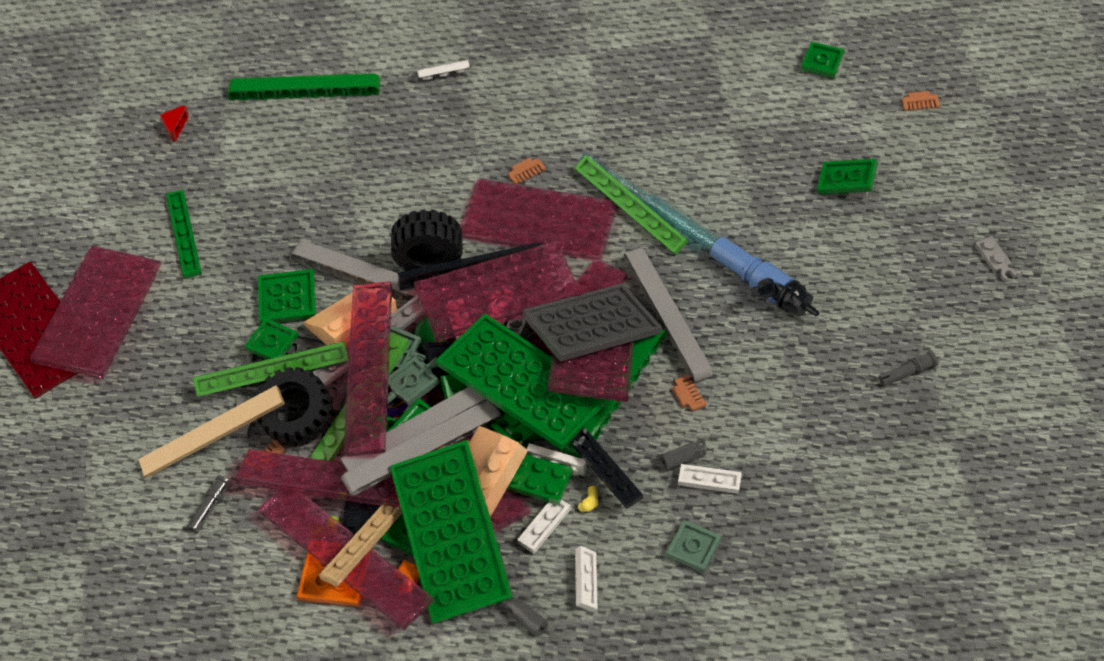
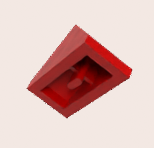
(175, 121)

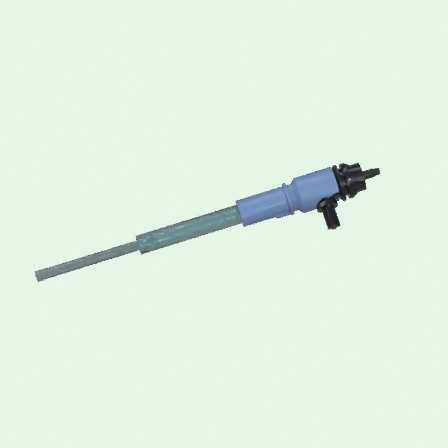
(763, 277)

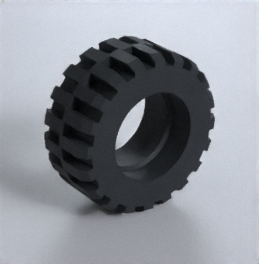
(425, 239)
(313, 419)

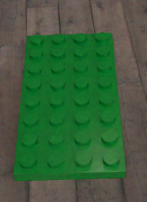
(516, 380)
(451, 532)

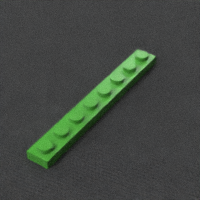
(631, 205)
(260, 370)
(335, 436)

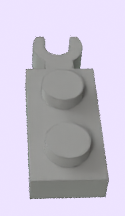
(995, 257)

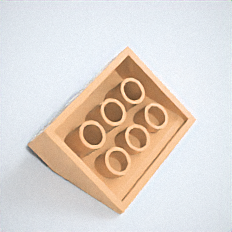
(334, 322)
(496, 463)

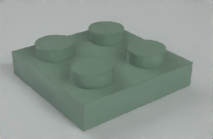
(693, 546)

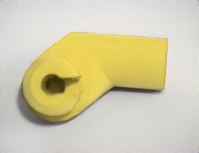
(591, 501)

